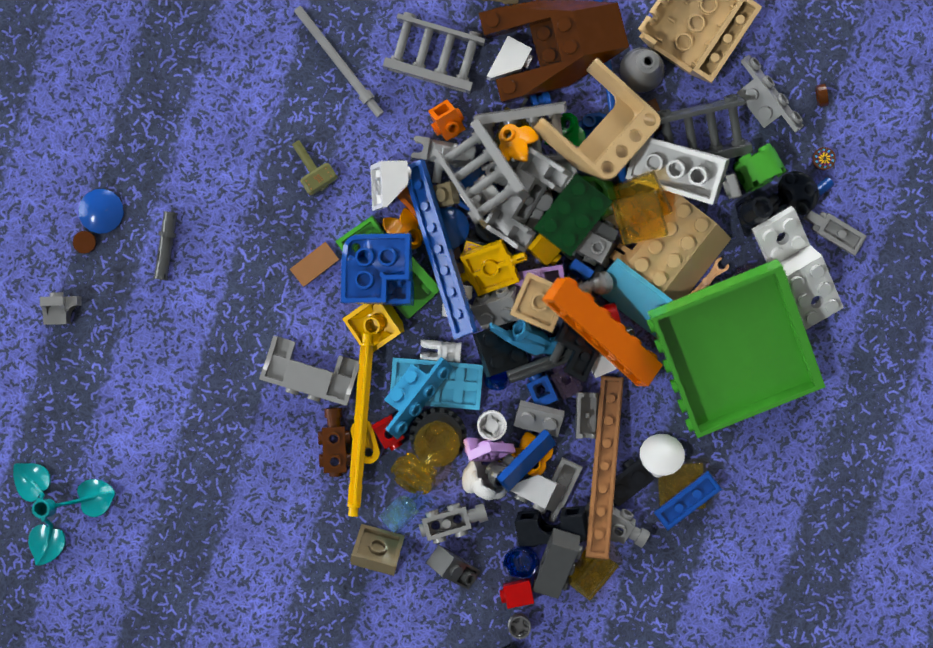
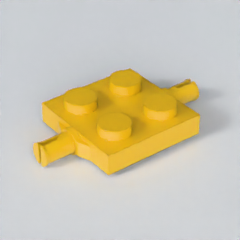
(491, 267)

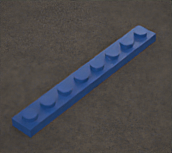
(440, 251)

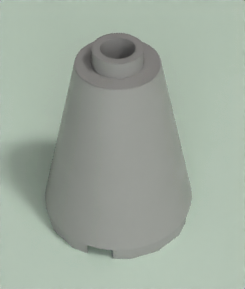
(637, 74)

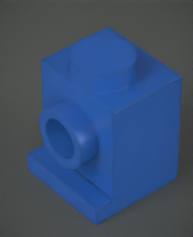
(547, 396)

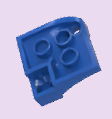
(378, 270)

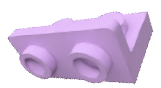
(486, 450)

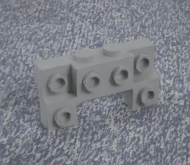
(510, 216)
(308, 379)

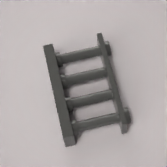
(738, 145)

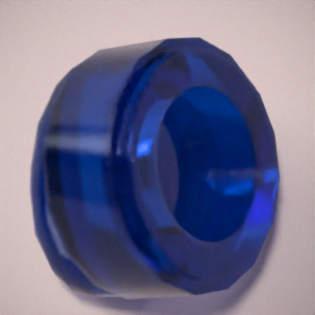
(497, 382)

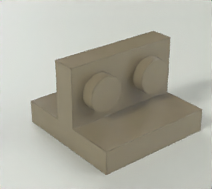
(377, 549)

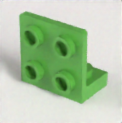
(424, 290)

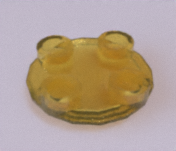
(436, 444)

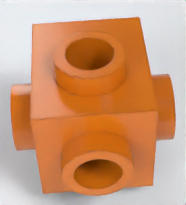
(446, 120)

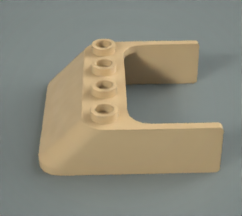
(615, 137)

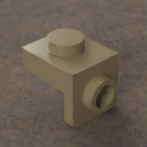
(446, 194)

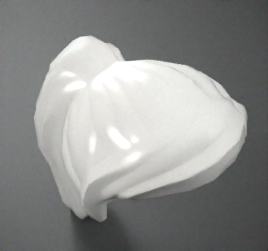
(476, 481)

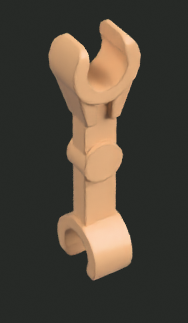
(715, 271)

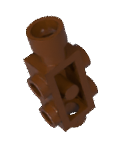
(334, 449)

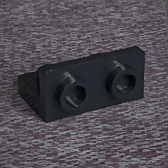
(630, 480)

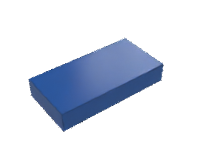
(580, 270)

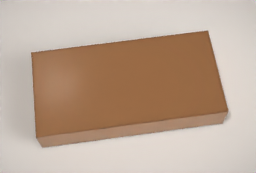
(314, 264)

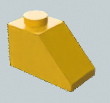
(544, 251)

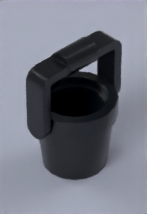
(753, 212)

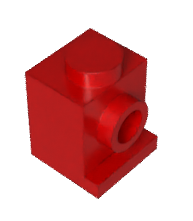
(380, 428)

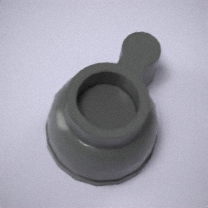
(496, 468)

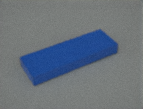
(526, 460)
(687, 500)

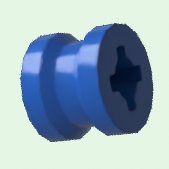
(541, 99)

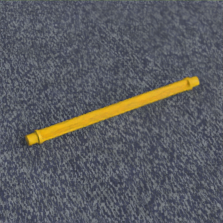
(360, 425)

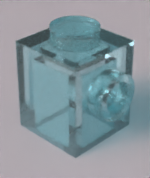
(399, 513)

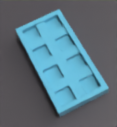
(458, 391)

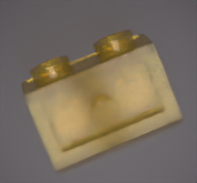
(591, 575)

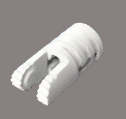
(448, 350)

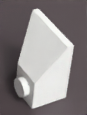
(387, 181)

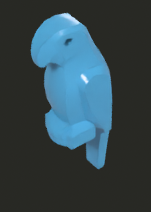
(526, 338)

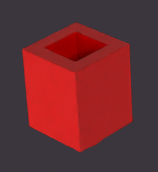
(517, 593)

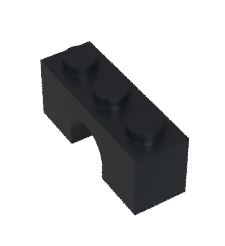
(535, 531)

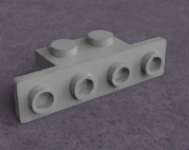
(764, 99)

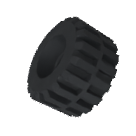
(443, 415)

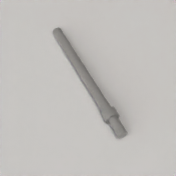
(365, 95)

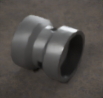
(520, 629)

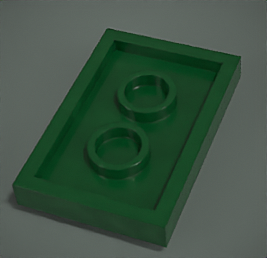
(573, 215)

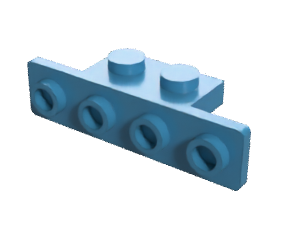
(413, 393)

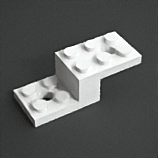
(802, 264)

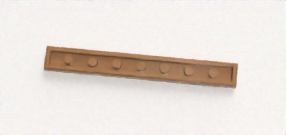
(604, 467)

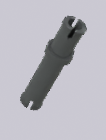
(166, 235)

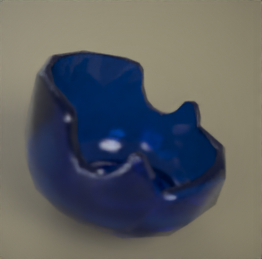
(529, 560)

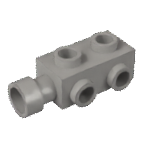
(624, 520)
(447, 524)

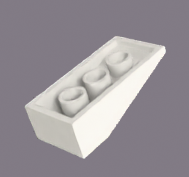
(681, 169)

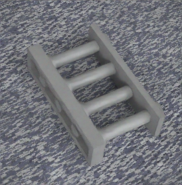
(439, 75)
(532, 114)
(502, 171)

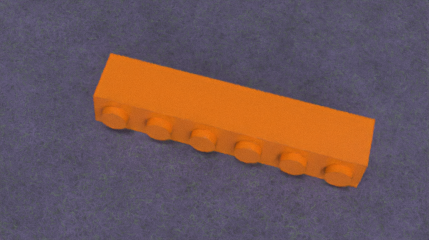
(602, 331)

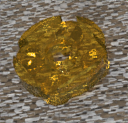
(413, 474)

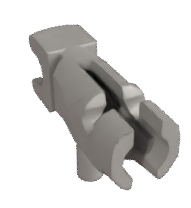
(444, 148)

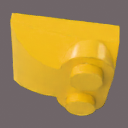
(376, 320)

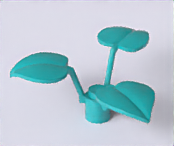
(30, 483)

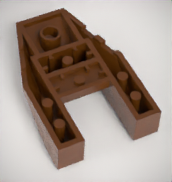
(566, 41)

